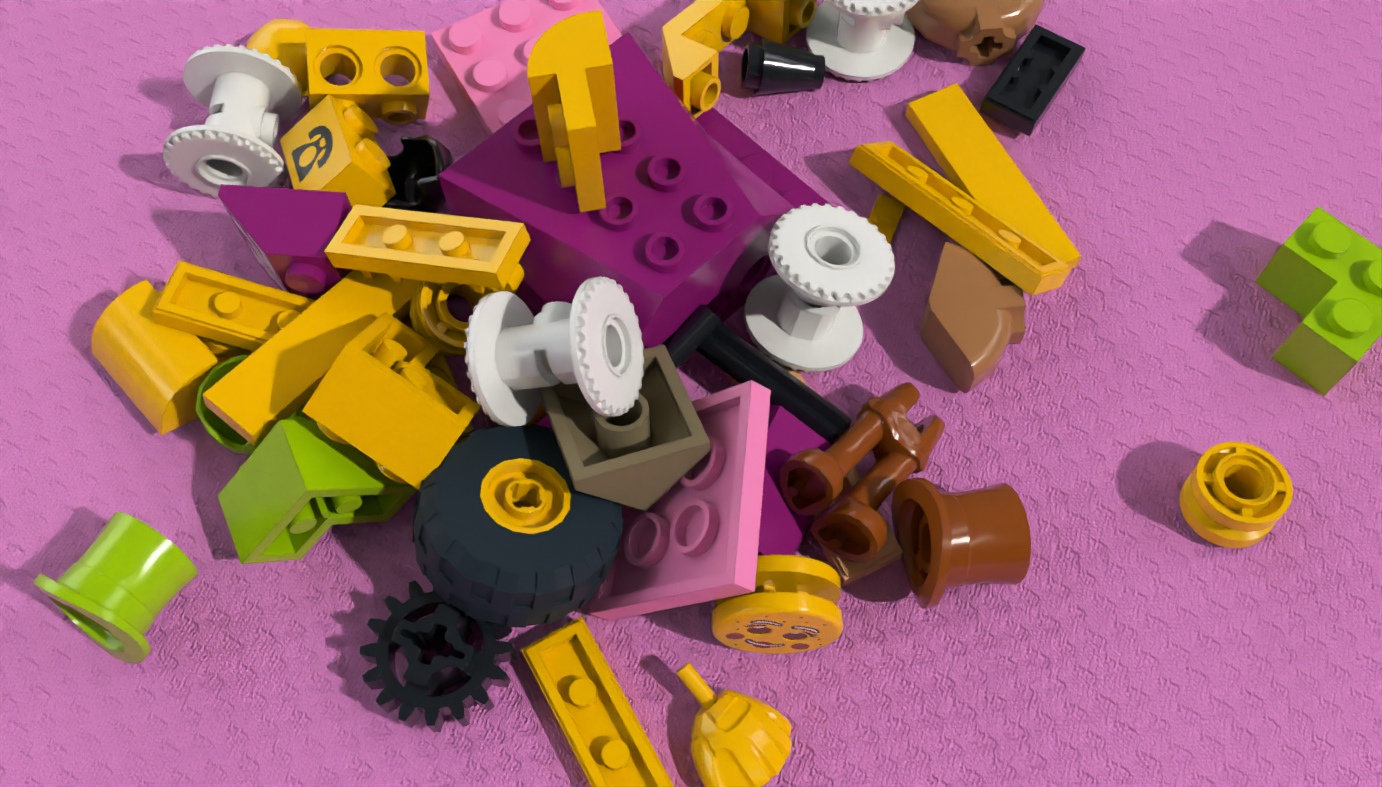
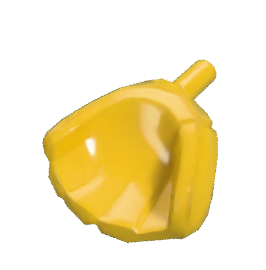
(735, 736)

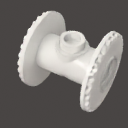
(862, 37)
(245, 104)
(824, 269)
(581, 342)

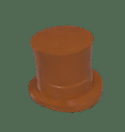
(959, 537)

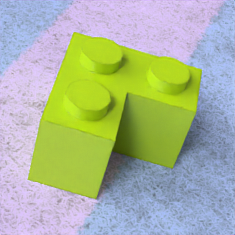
(1337, 287)
(300, 488)

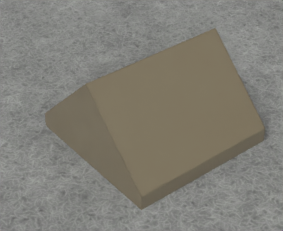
(632, 454)

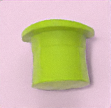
(121, 585)

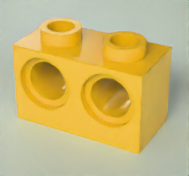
(366, 59)

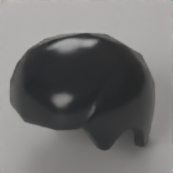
(416, 174)

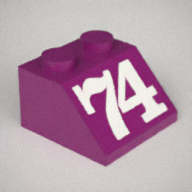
(290, 233)

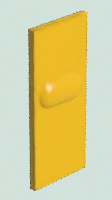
(886, 215)

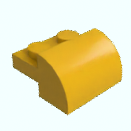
(576, 102)
(153, 361)

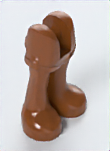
(815, 477)

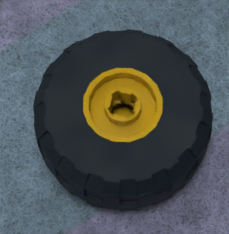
(509, 530)

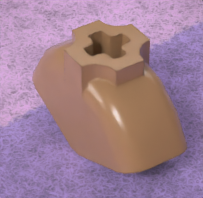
(975, 27)
(970, 317)

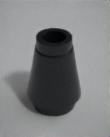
(780, 68)

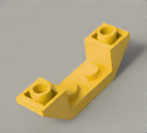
(707, 26)

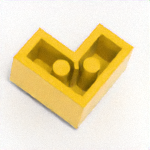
(390, 402)

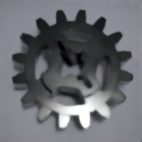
(429, 679)

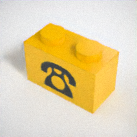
(338, 152)

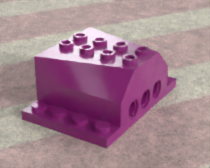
(680, 215)

